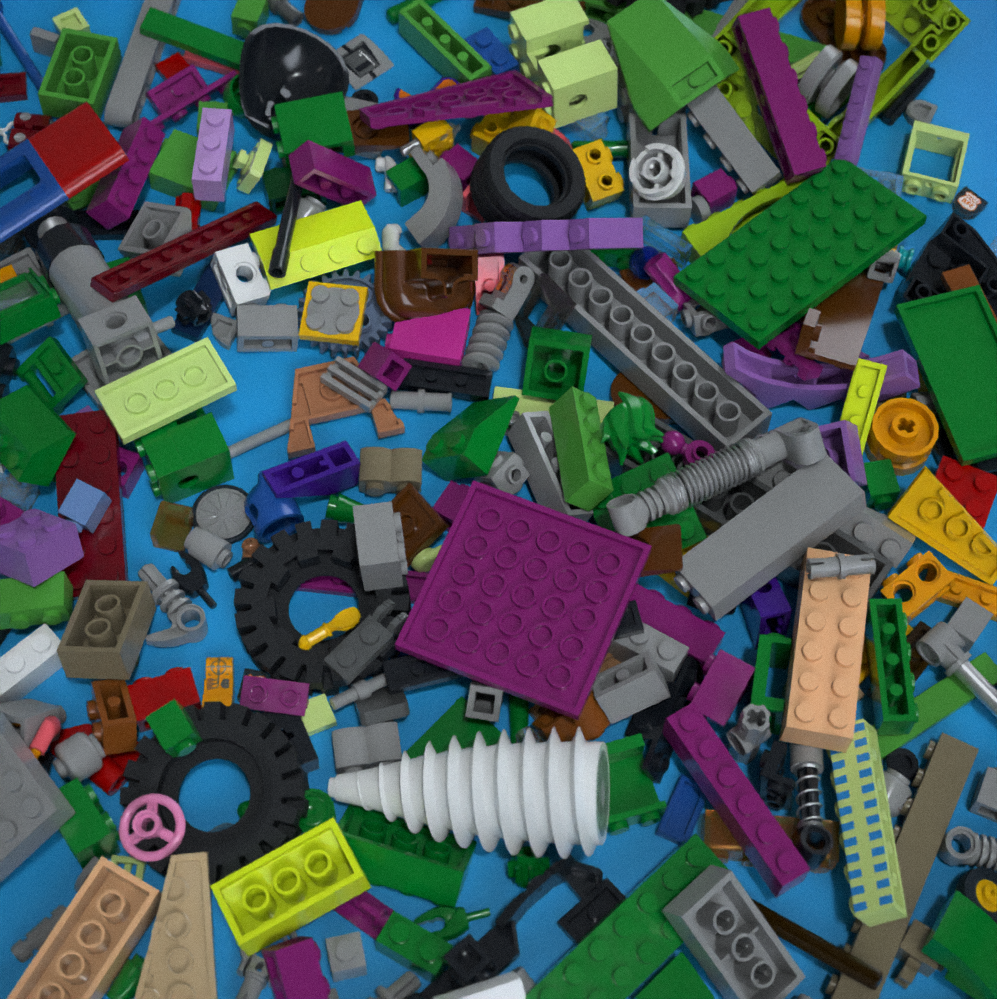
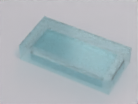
(666, 241)

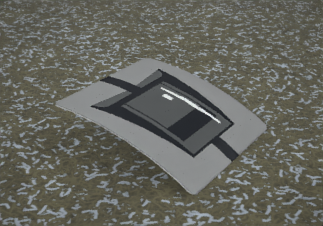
(363, 60)

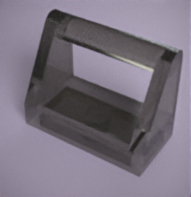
(556, 313)

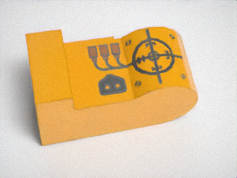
(219, 680)

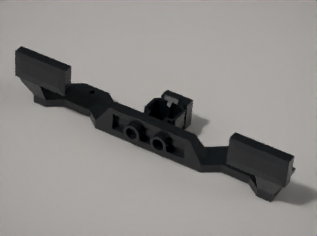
(482, 960)

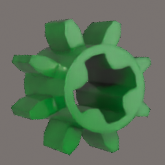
(526, 866)

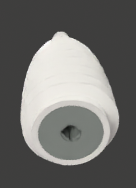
(495, 792)

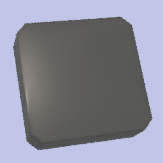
(381, 707)

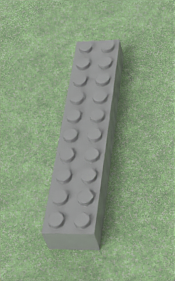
(652, 350)

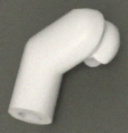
(382, 165)
(391, 237)

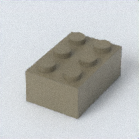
(106, 629)

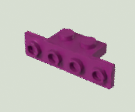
(181, 92)

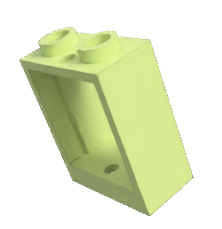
(952, 144)

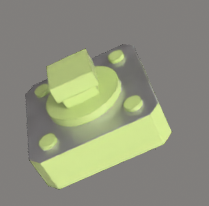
(252, 165)

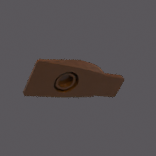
(374, 139)
(665, 550)

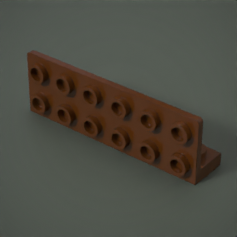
(840, 323)

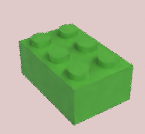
(79, 72)

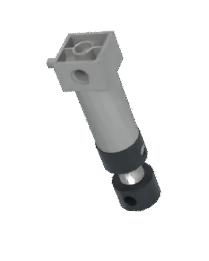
(116, 333)

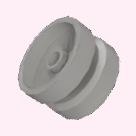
(828, 81)

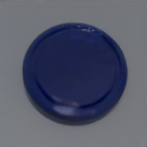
(638, 260)

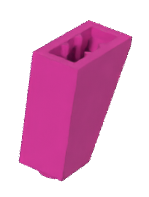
(432, 338)

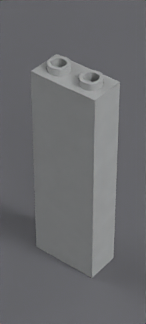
(769, 536)

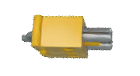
(432, 136)

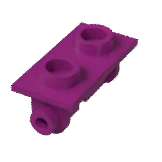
(275, 695)
(365, 913)

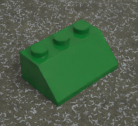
(32, 437)

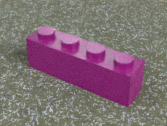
(121, 188)

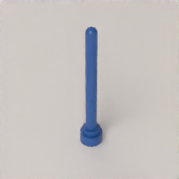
(19, 50)

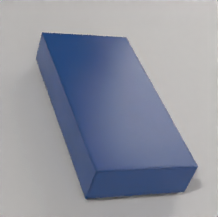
(682, 811)

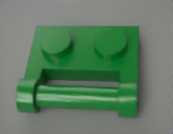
(58, 371)

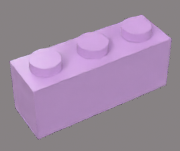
(213, 154)

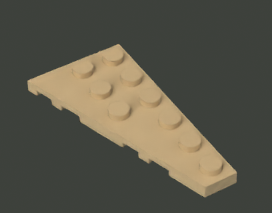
(182, 940)

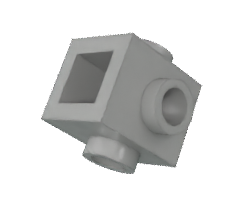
(506, 473)

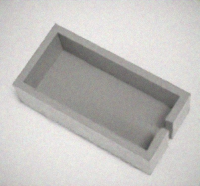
(667, 212)

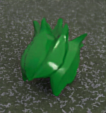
(631, 428)

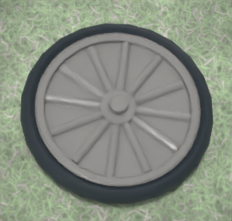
(223, 512)

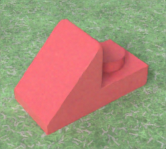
(488, 276)

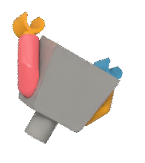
(35, 722)

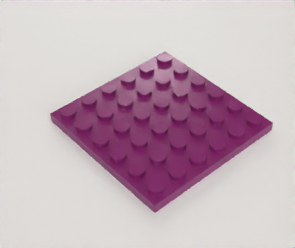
(524, 599)

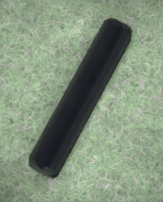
(900, 103)

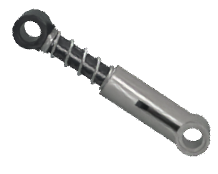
(806, 764)

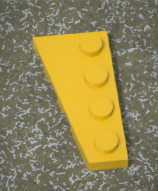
(945, 525)

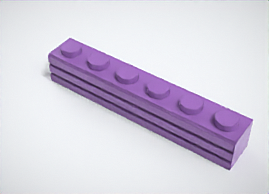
(859, 109)

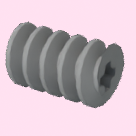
(488, 341)

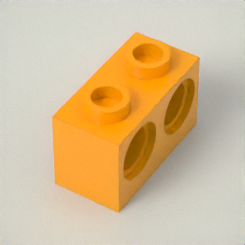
(923, 592)

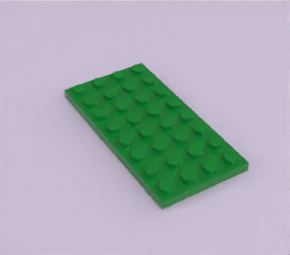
(799, 251)

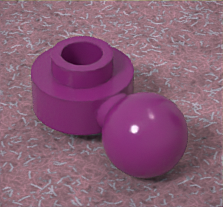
(675, 443)

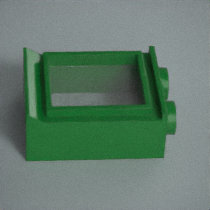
(26, 305)

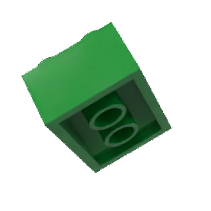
(470, 439)

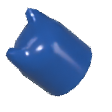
(271, 513)

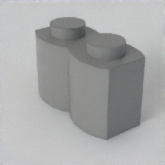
(366, 746)

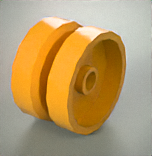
(859, 23)
(902, 432)

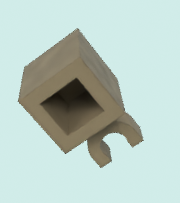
(912, 957)

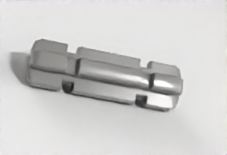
(36, 936)

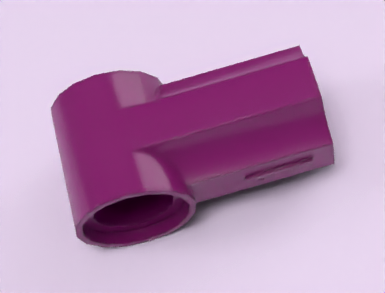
(662, 272)

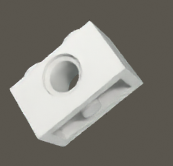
(236, 262)

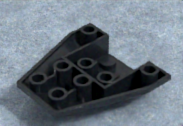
(949, 248)

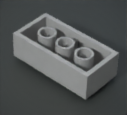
(732, 938)

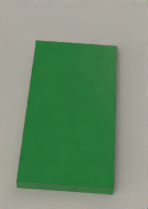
(957, 356)

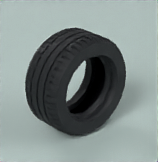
(537, 150)

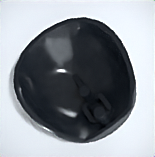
(284, 66)

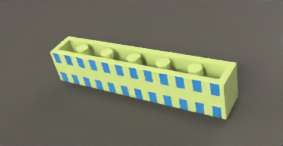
(867, 829)

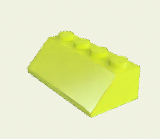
(320, 244)
(290, 887)

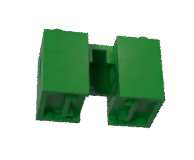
(185, 456)

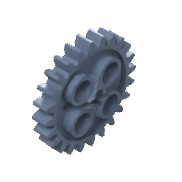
(374, 320)

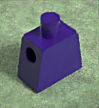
(766, 611)

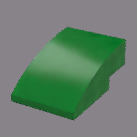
(966, 946)

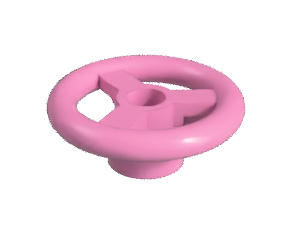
(143, 818)

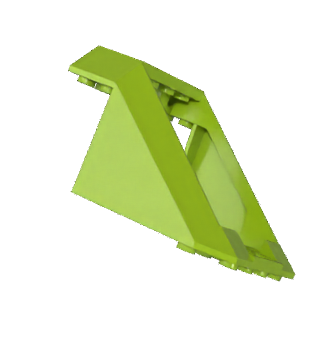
(924, 23)

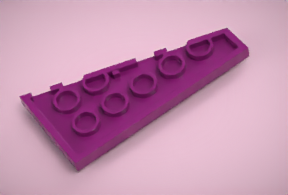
(470, 99)

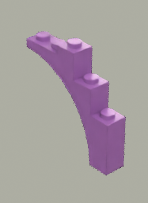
(548, 235)
(777, 383)

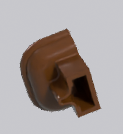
(424, 281)

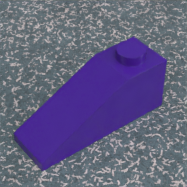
(315, 473)

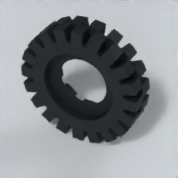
(266, 596)
(273, 776)

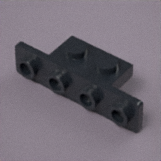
(652, 719)

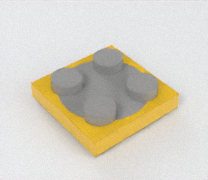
(333, 313)

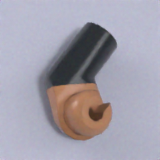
(249, 546)

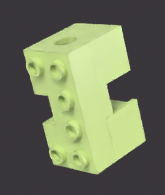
(556, 58)

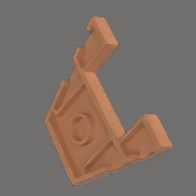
(318, 403)

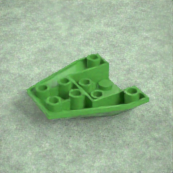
(665, 59)

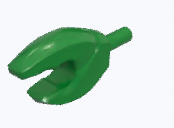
(455, 920)

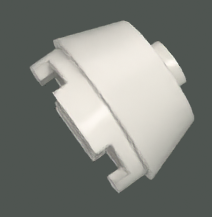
(658, 172)

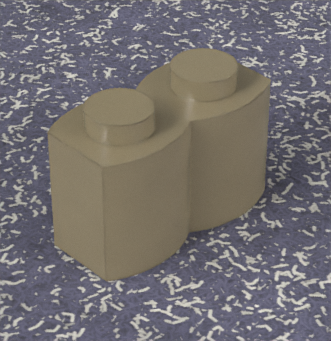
(389, 470)

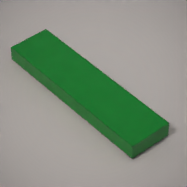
(192, 38)

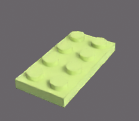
(165, 390)

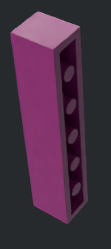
(778, 95)
(735, 800)

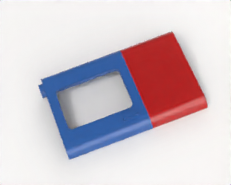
(67, 159)

